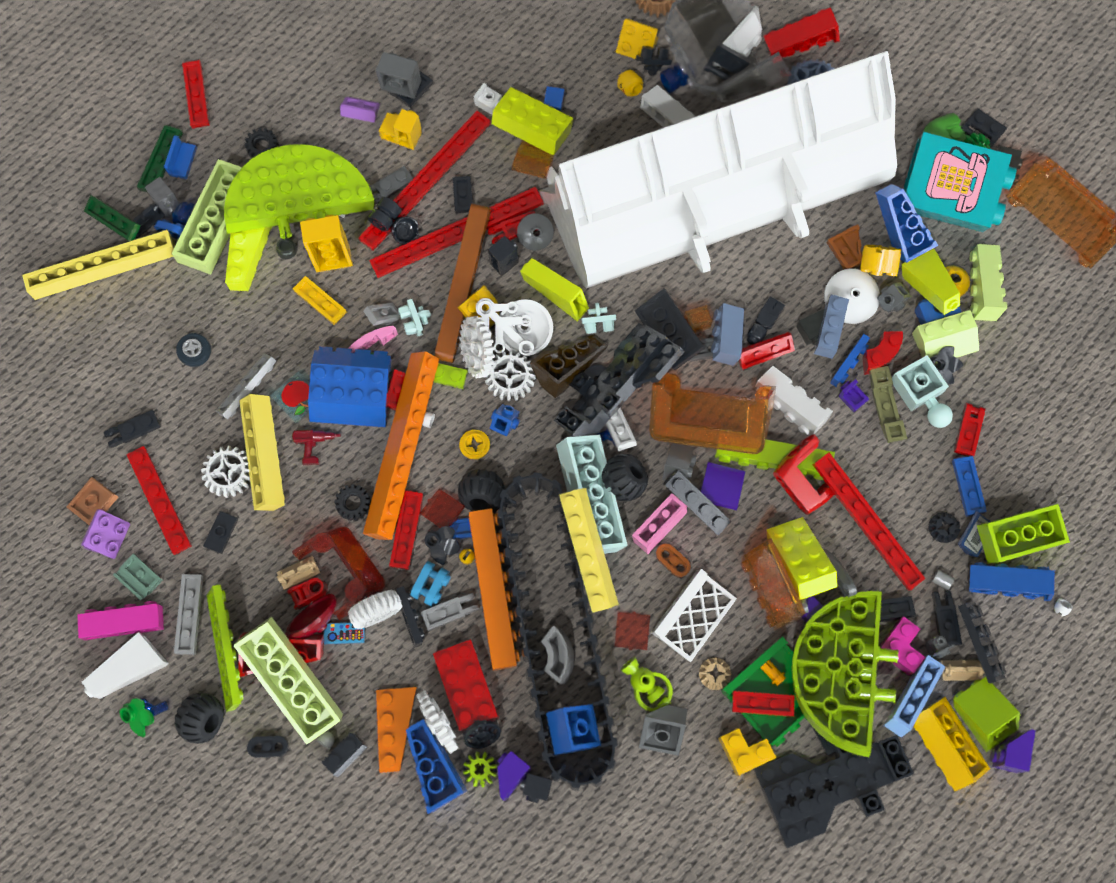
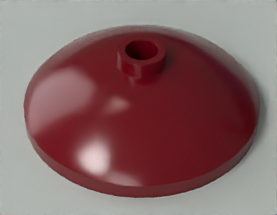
(313, 617)

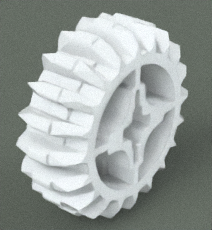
(517, 376)
(212, 473)
(375, 609)

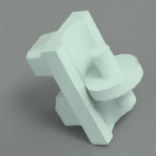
(589, 323)
(414, 326)

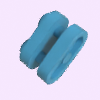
(433, 594)

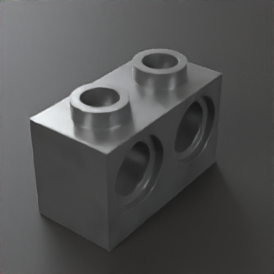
(162, 196)

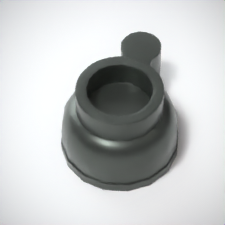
(286, 248)

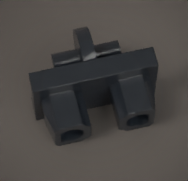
(652, 61)

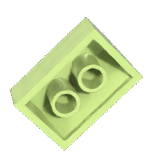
(953, 331)

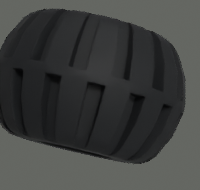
(625, 477)
(480, 485)
(199, 718)

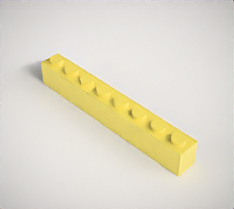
(99, 265)

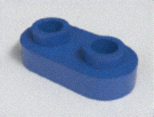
(174, 229)

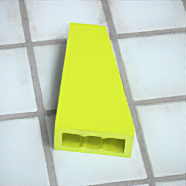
(932, 281)
(555, 288)

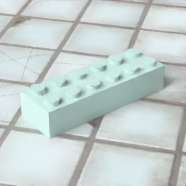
(582, 467)

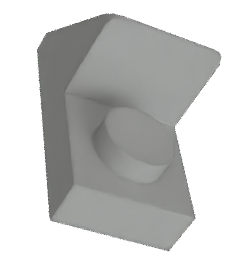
(382, 314)

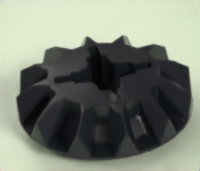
(941, 535)

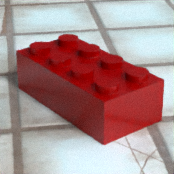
(465, 684)

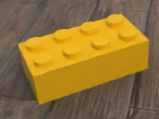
(326, 243)

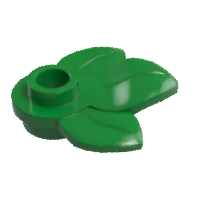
(136, 716)

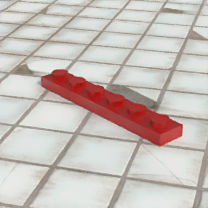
(159, 500)

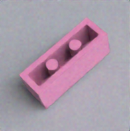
(659, 523)

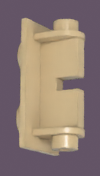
(298, 573)
(962, 670)

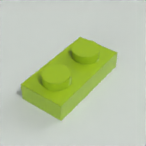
(450, 376)

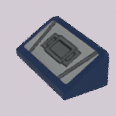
(970, 540)

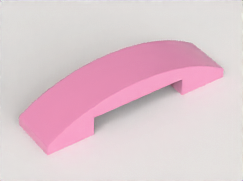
(383, 335)

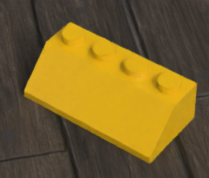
(950, 745)

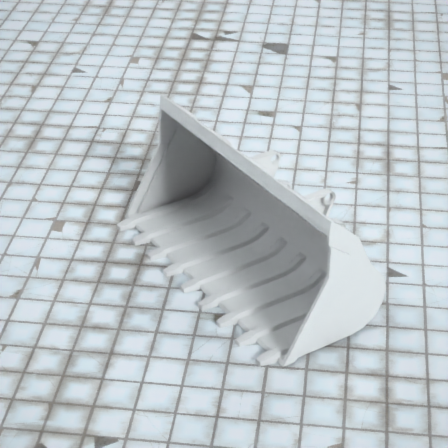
(726, 172)

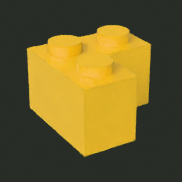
(401, 128)
(743, 757)

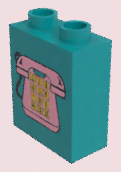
(958, 182)

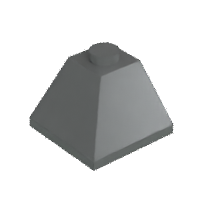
(664, 730)

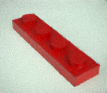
(195, 94)
(406, 530)

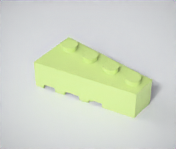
(987, 283)

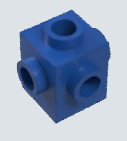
(504, 419)

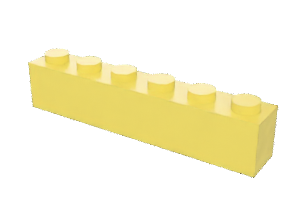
(262, 452)
(588, 550)

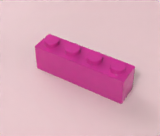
(120, 621)

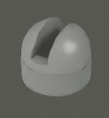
(326, 739)

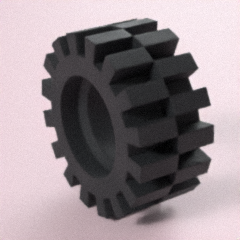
(259, 136)
(345, 494)

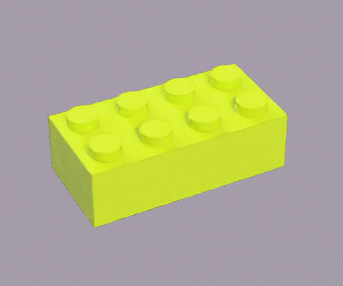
(532, 121)
(803, 558)

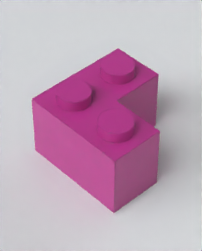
(900, 638)

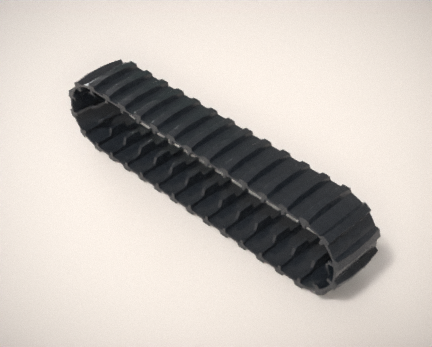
(554, 488)

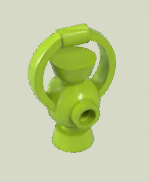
(647, 685)

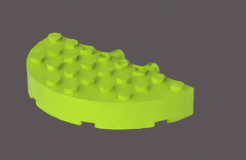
(294, 186)
(838, 669)

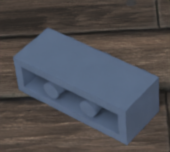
(831, 326)
(727, 334)

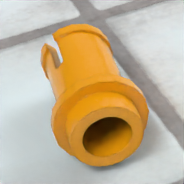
(773, 672)

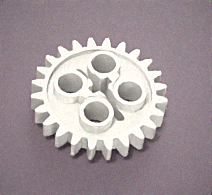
(476, 347)
(437, 721)

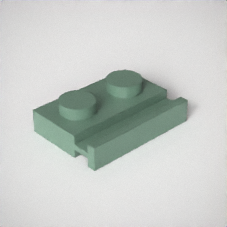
(137, 577)

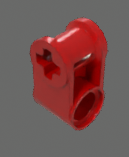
(303, 593)

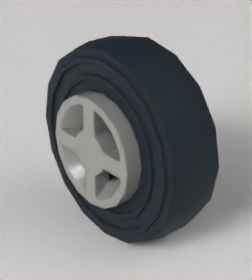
(186, 349)

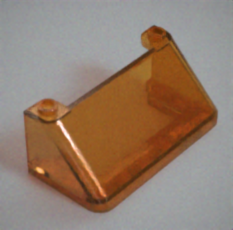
(1067, 210)
(710, 418)

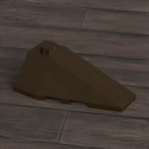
(559, 367)

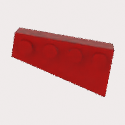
(308, 647)

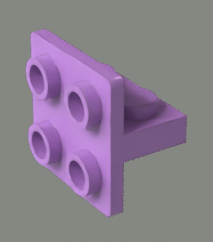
(105, 534)

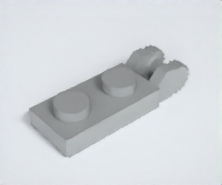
(448, 612)

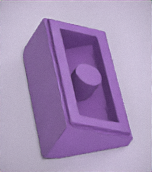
(359, 109)

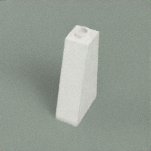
(124, 667)

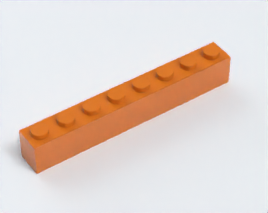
(492, 589)

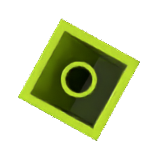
(987, 713)

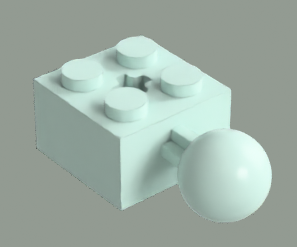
(915, 395)

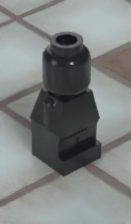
(765, 320)

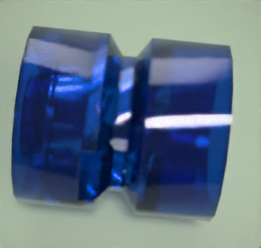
(673, 78)

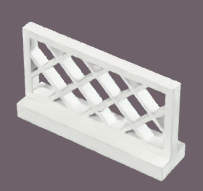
(678, 606)

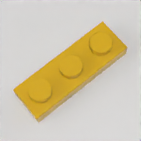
(319, 300)

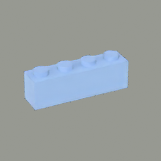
(914, 696)

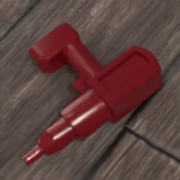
(309, 438)

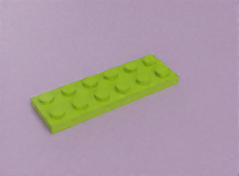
(224, 652)

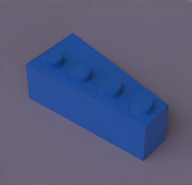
(903, 223)

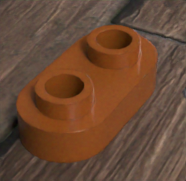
(675, 558)

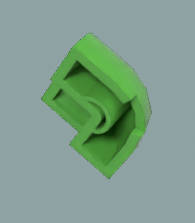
(947, 127)

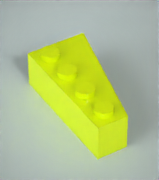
(243, 257)

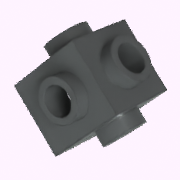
(893, 297)

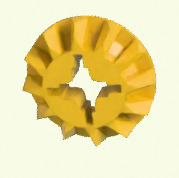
(466, 440)

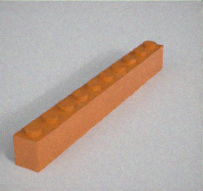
(401, 446)

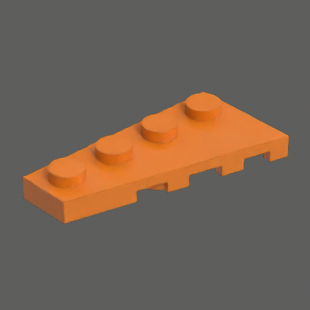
(393, 719)

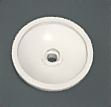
(859, 307)
(539, 330)

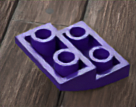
(723, 485)

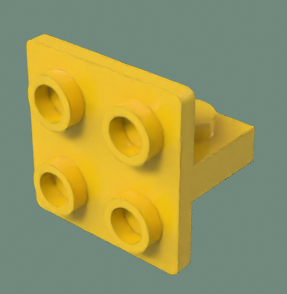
(634, 36)

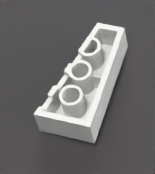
(795, 403)

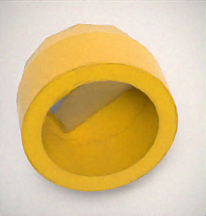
(470, 558)

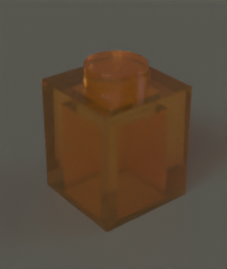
(699, 318)

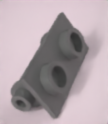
(938, 647)

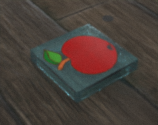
(293, 397)

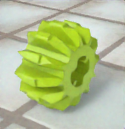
(472, 769)

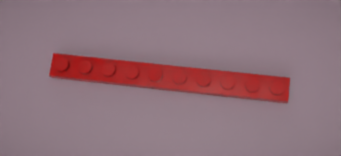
(431, 174)
(452, 234)

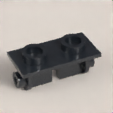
(148, 218)

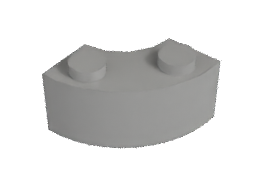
(560, 655)

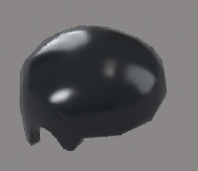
(404, 229)

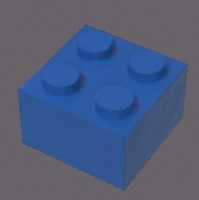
(573, 729)

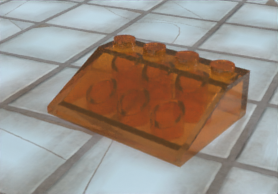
(772, 585)

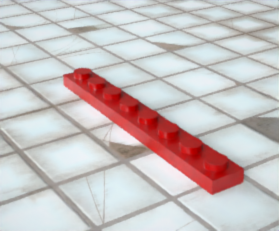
(868, 521)

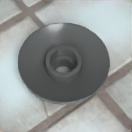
(528, 225)

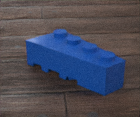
(1012, 581)
(434, 767)

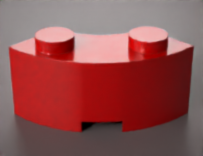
(884, 353)

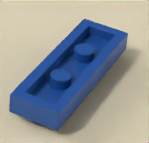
(851, 361)
(969, 486)

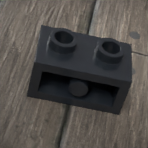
(535, 788)

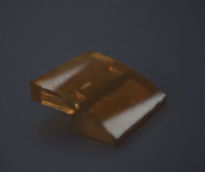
(532, 160)

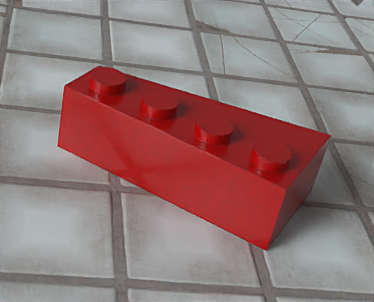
(803, 34)

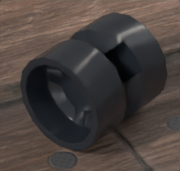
(384, 214)

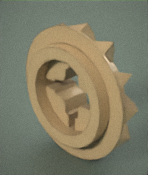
(708, 680)

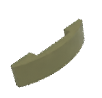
(885, 405)

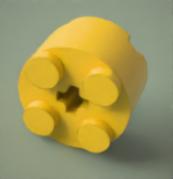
(880, 260)

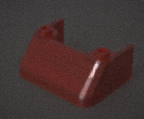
(366, 576)

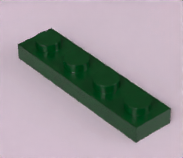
(156, 162)
(112, 218)

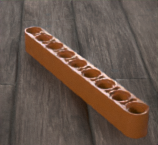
(462, 281)

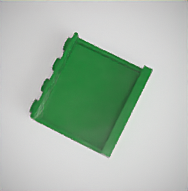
(757, 681)

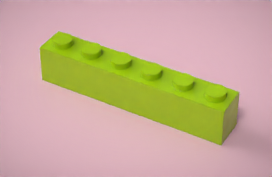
(772, 456)

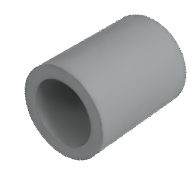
(942, 579)

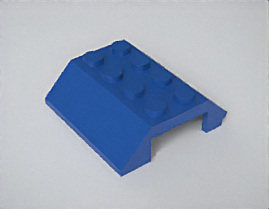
(349, 387)

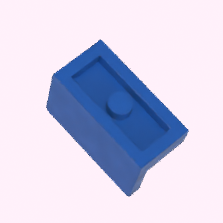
(180, 158)

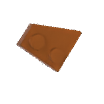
(847, 247)

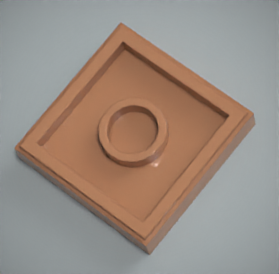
(90, 498)

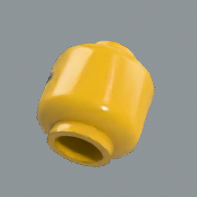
(630, 83)

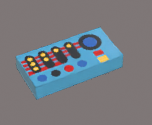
(343, 634)

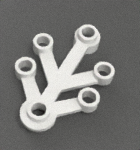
(502, 324)

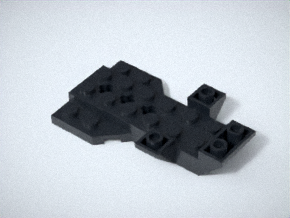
(637, 360)
(850, 777)

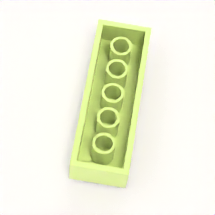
(206, 227)
(288, 680)

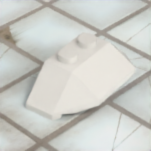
(746, 34)

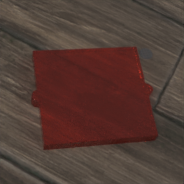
(442, 509)
(632, 631)

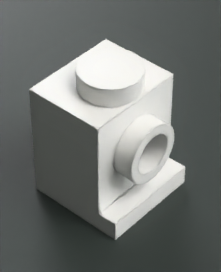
(482, 101)

